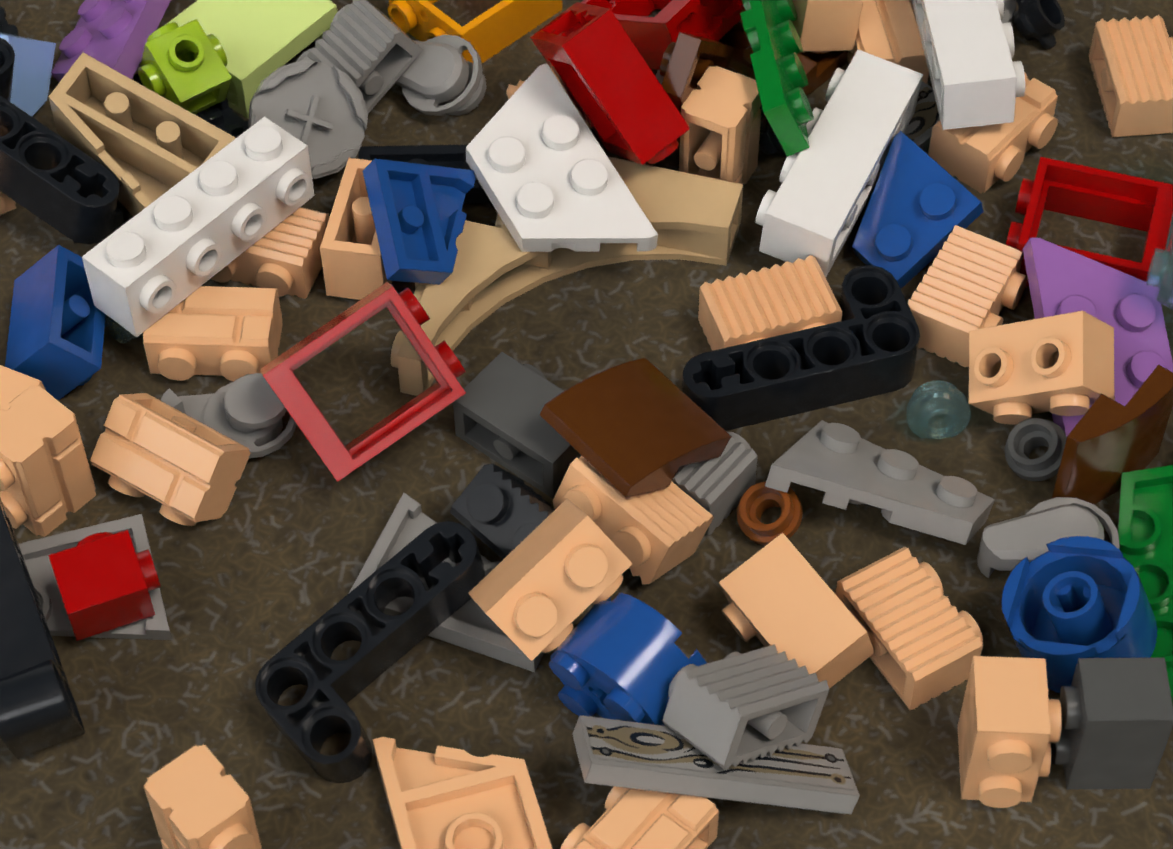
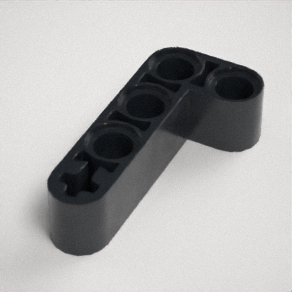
(50, 173)
(815, 367)
(382, 640)
(34, 689)

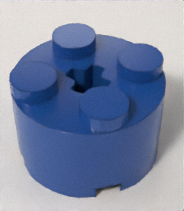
(1077, 605)
(620, 662)

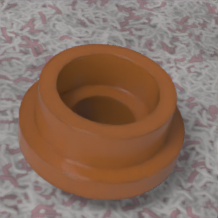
(756, 501)

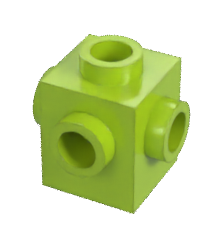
(185, 66)

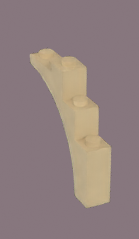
(689, 212)

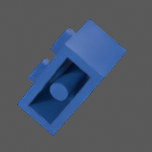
(55, 325)

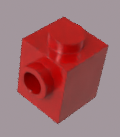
(105, 583)

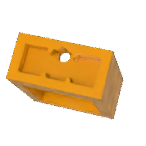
(487, 32)

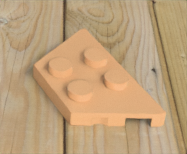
(459, 799)

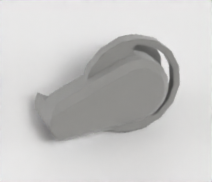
(442, 79)
(242, 411)
(1012, 540)

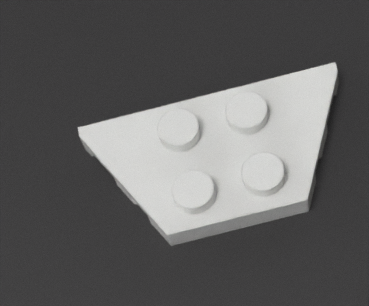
(553, 175)

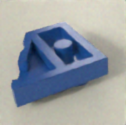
(911, 212)
(417, 217)

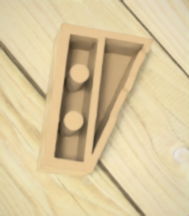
(131, 131)

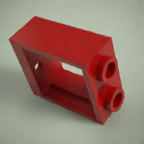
(653, 34)
(611, 83)
(1098, 197)
(439, 361)

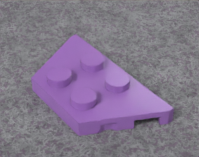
(111, 34)
(1072, 283)

